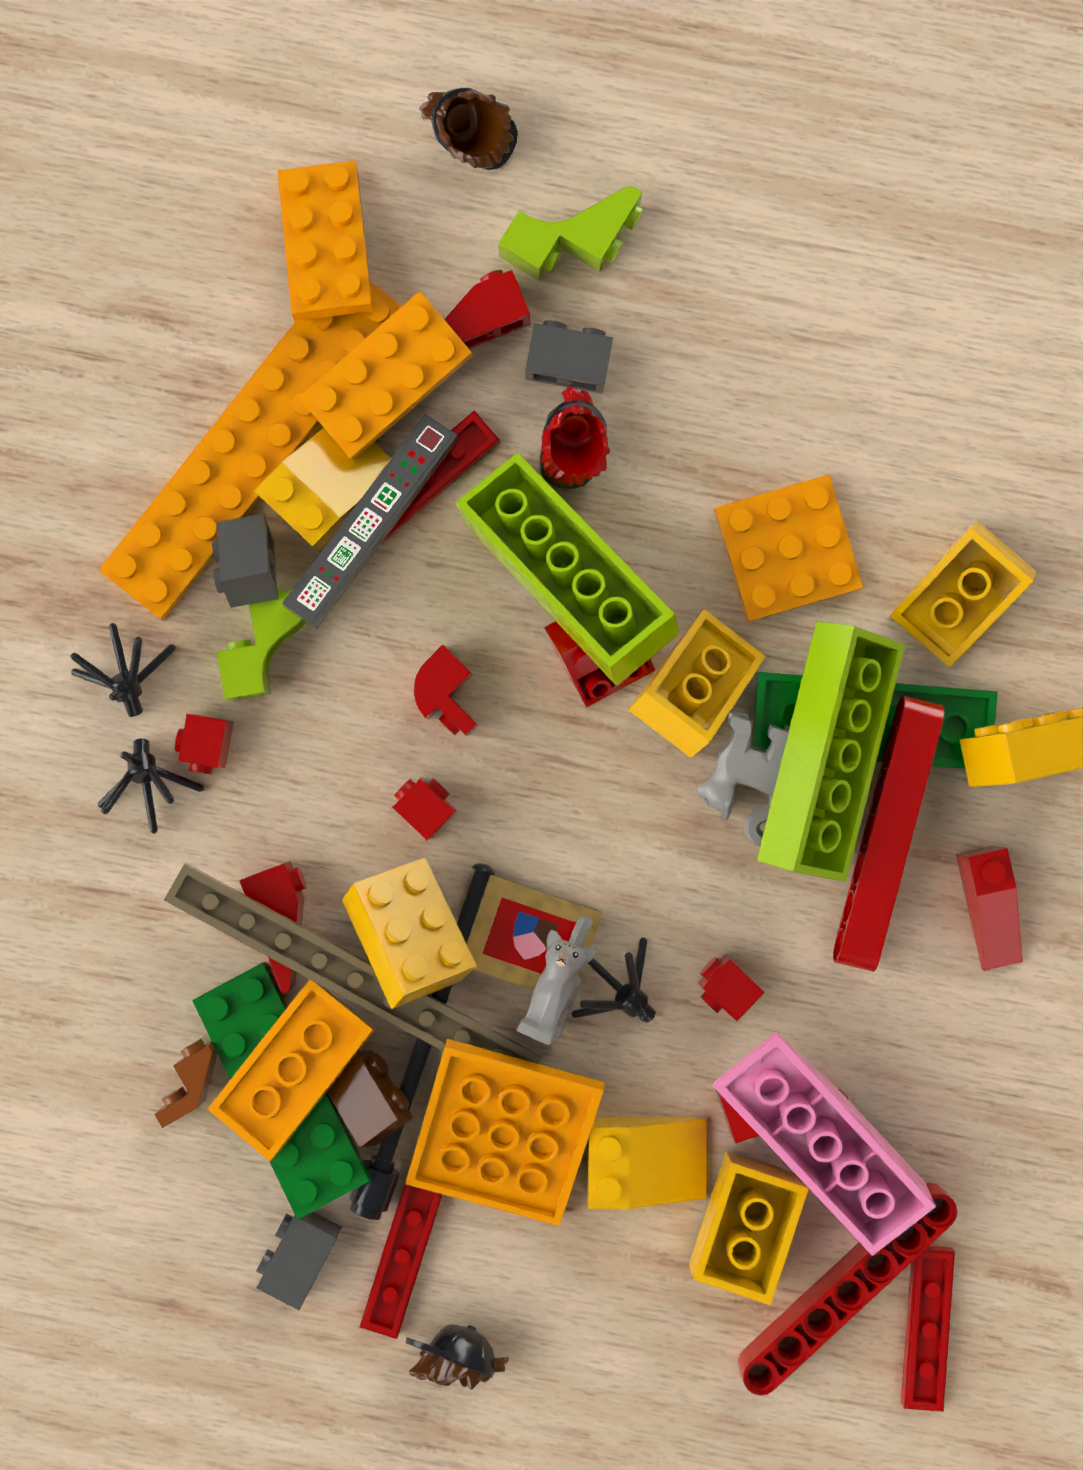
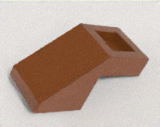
(196, 1073)

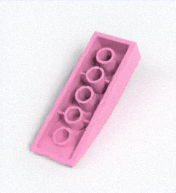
(826, 1142)

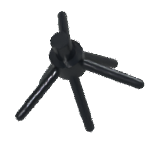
(127, 683)
(143, 770)
(628, 996)

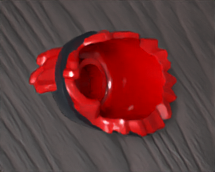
(573, 442)

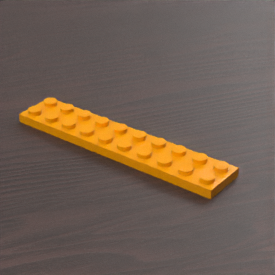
(240, 450)

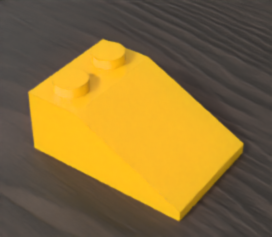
(320, 486)
(964, 593)
(697, 684)
(646, 1161)

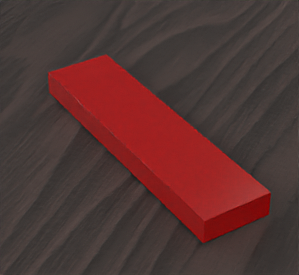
(473, 443)
(400, 1261)
(928, 1329)

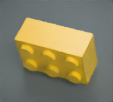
(1024, 749)
(408, 932)
(748, 1228)

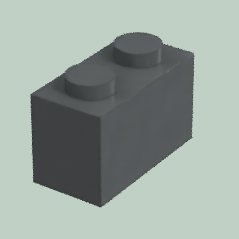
(568, 356)
(245, 561)
(298, 1258)

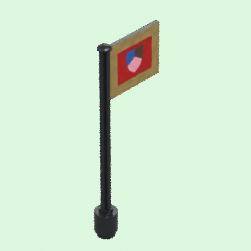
(507, 938)

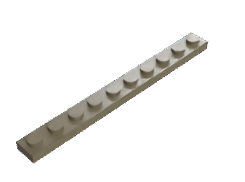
(328, 963)

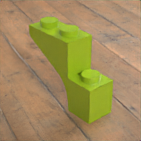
(588, 235)
(246, 667)

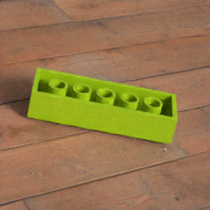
(568, 568)
(831, 751)

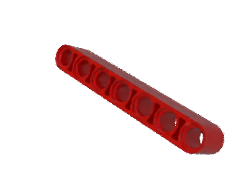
(888, 833)
(838, 1307)

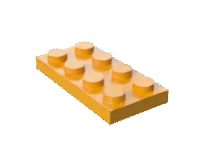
(324, 241)
(386, 375)
(291, 1069)

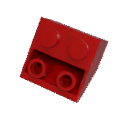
(585, 675)

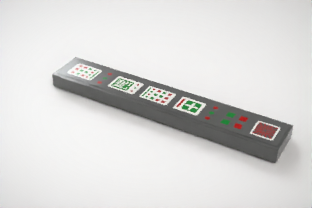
(370, 521)

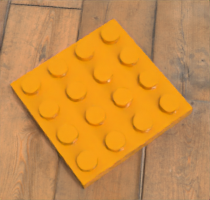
(504, 1132)

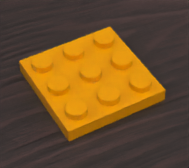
(788, 548)

